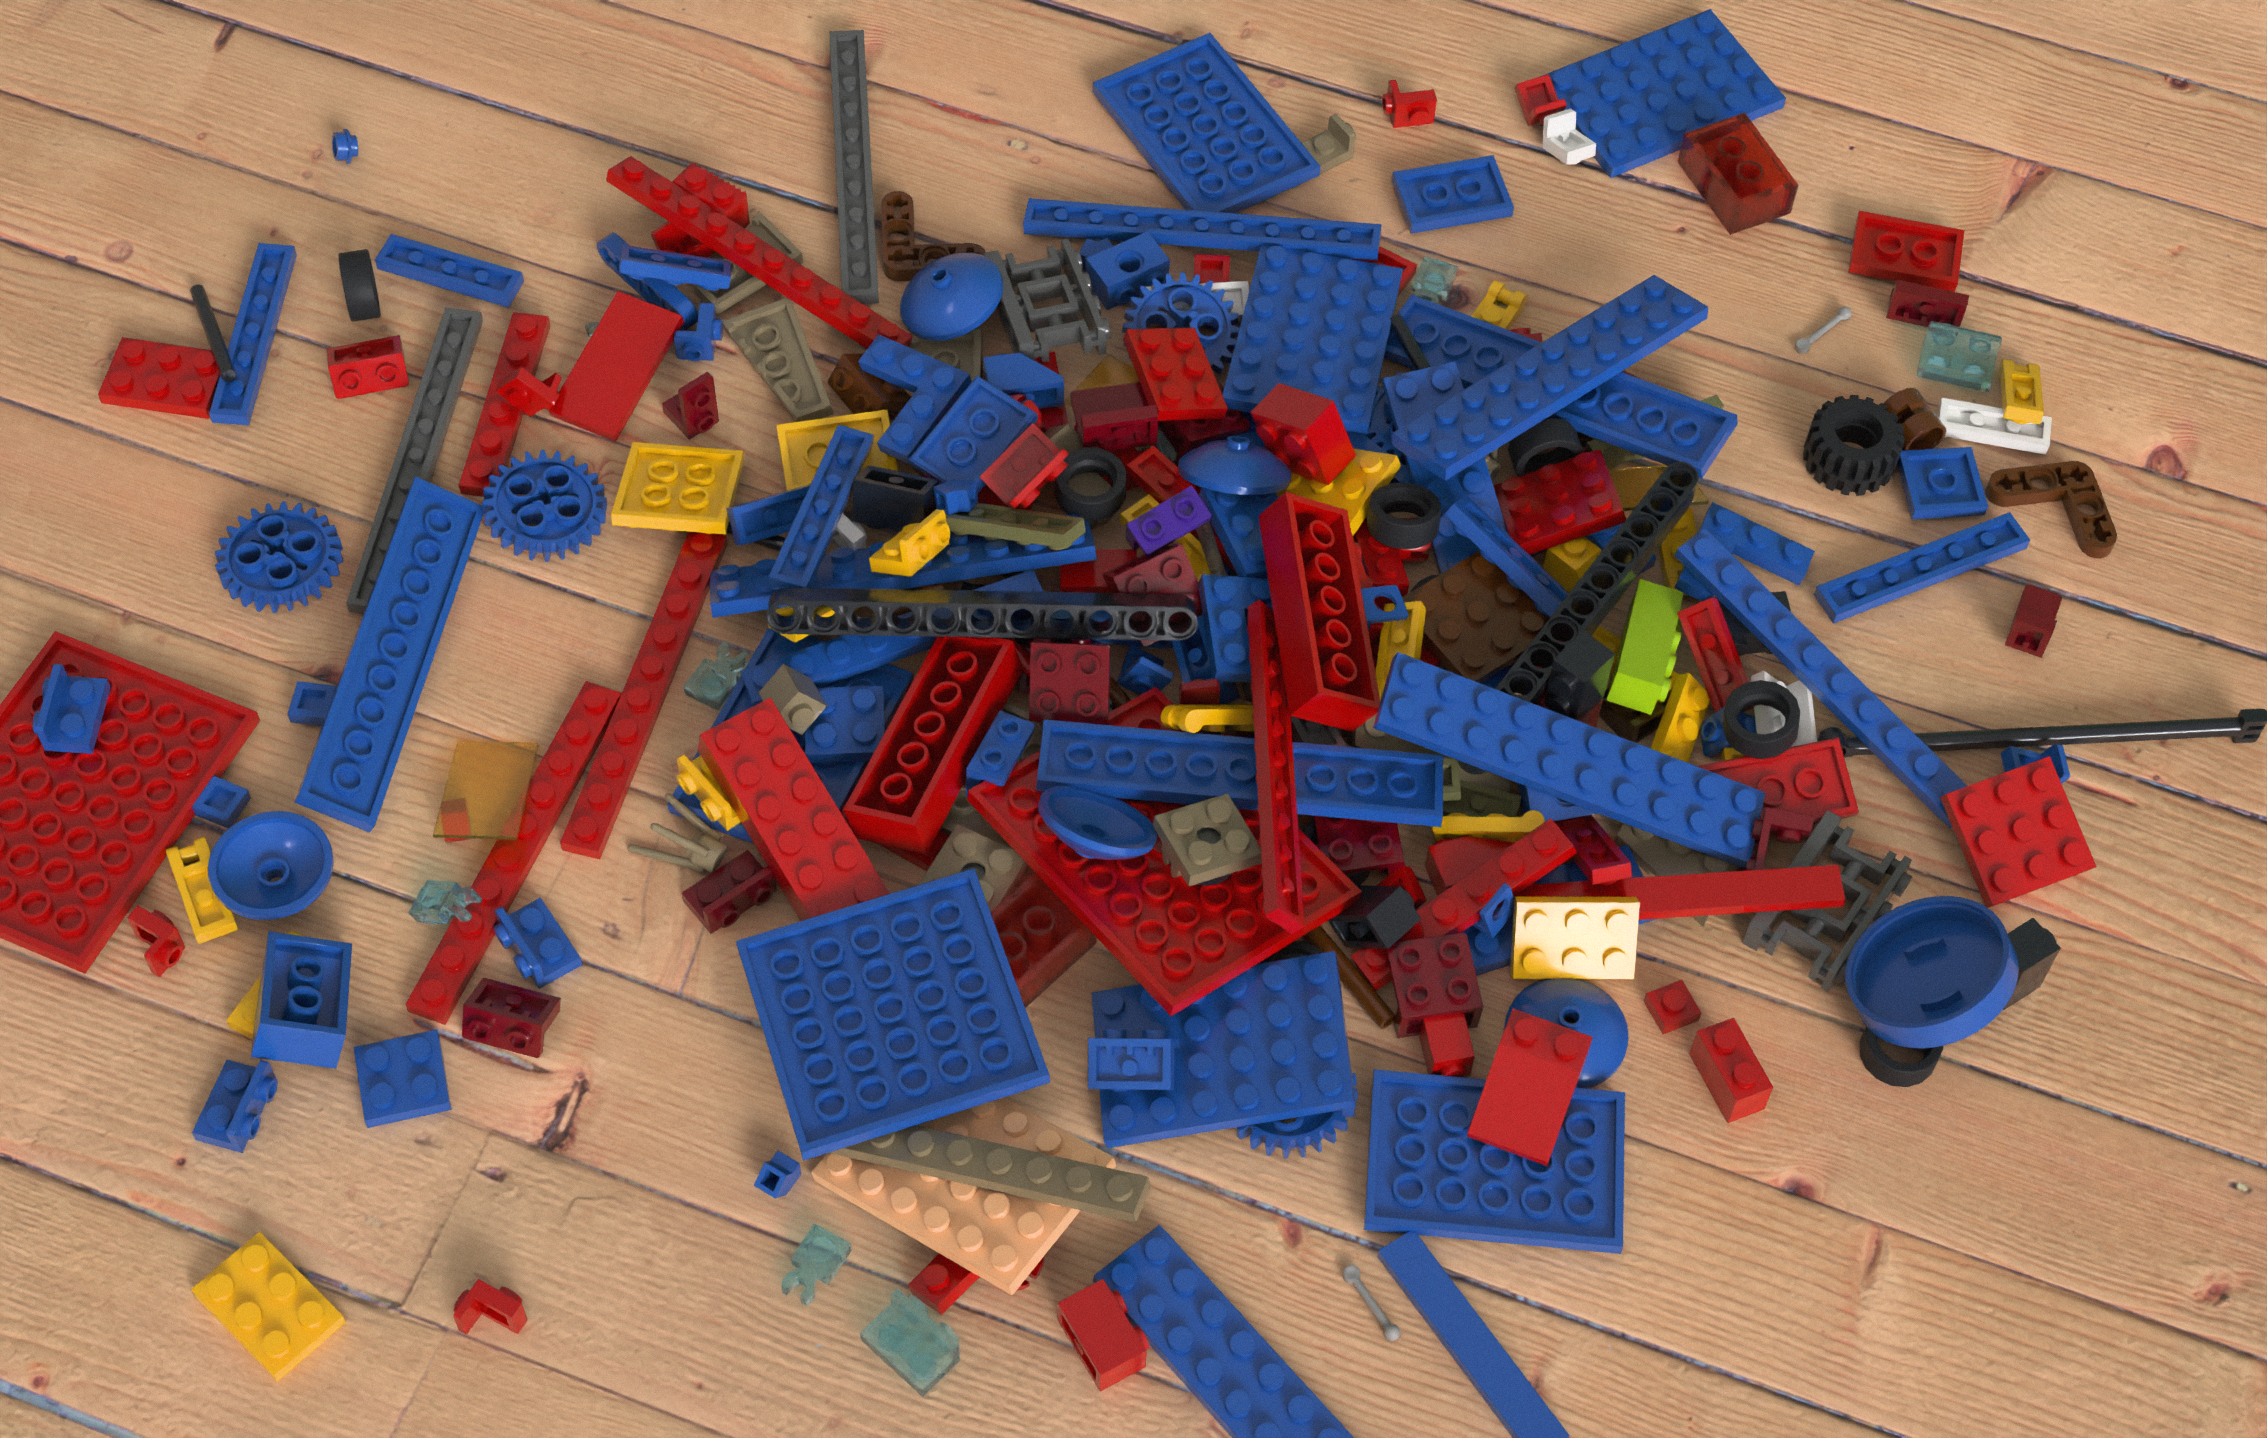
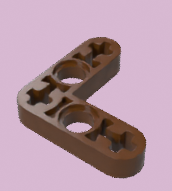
(905, 249)
(2069, 493)

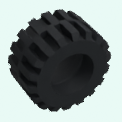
(1858, 423)

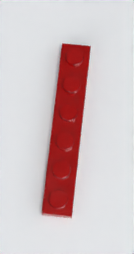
(499, 418)
(1461, 903)

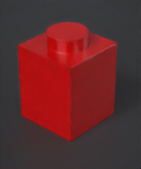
(1447, 1045)

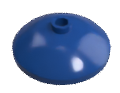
(951, 296)
(1235, 467)
(1096, 823)
(268, 848)
(1594, 1015)

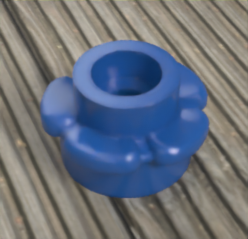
(344, 146)

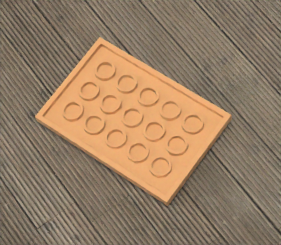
(973, 1226)

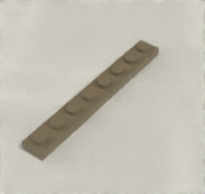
(1007, 1170)

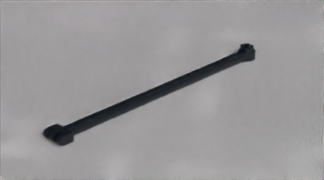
(2243, 729)

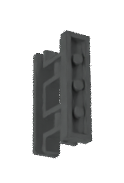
(1054, 324)
(1817, 920)

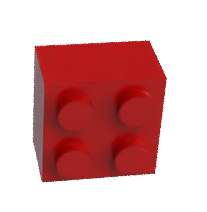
(1304, 433)

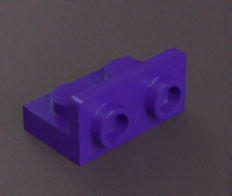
(1167, 522)

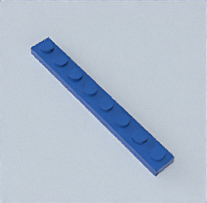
(860, 653)

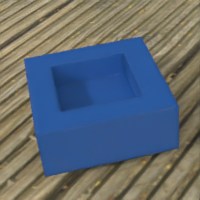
(310, 703)
(221, 802)

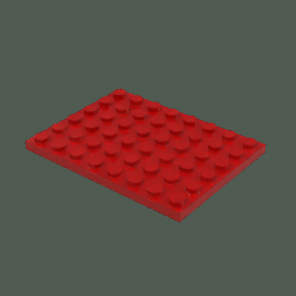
(96, 826)
(1163, 932)

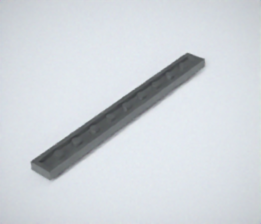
(853, 166)
(421, 438)

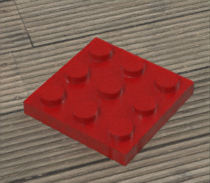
(1560, 502)
(2018, 832)

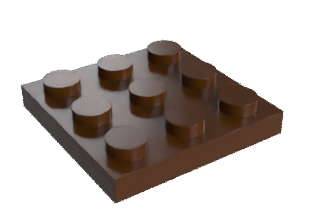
(1476, 618)

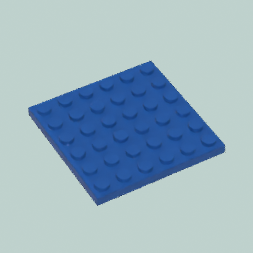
(891, 1013)

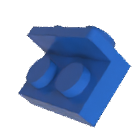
(70, 712)
(999, 750)
(538, 943)
(1131, 1062)
(236, 1105)

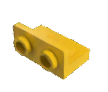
(912, 546)
(698, 780)

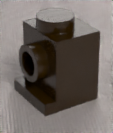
(1629, 722)

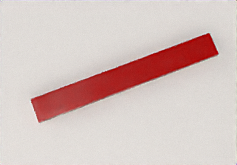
(1714, 892)

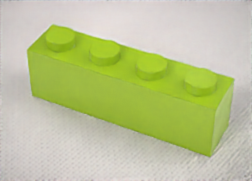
(1646, 648)

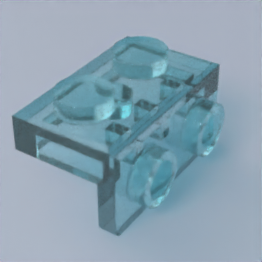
(1958, 356)
(912, 1342)

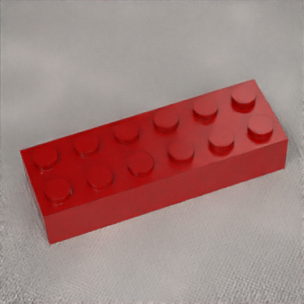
(1319, 612)
(932, 741)
(789, 812)

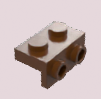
(864, 391)

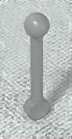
(1802, 345)
(1352, 1276)

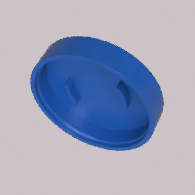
(1932, 972)

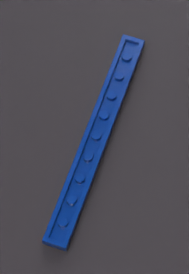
(1201, 228)
(1820, 671)

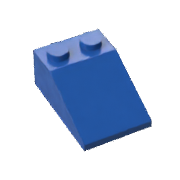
(302, 1000)

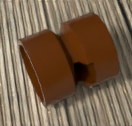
(1920, 425)

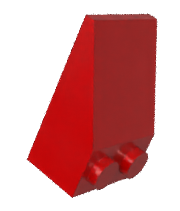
(1529, 1086)

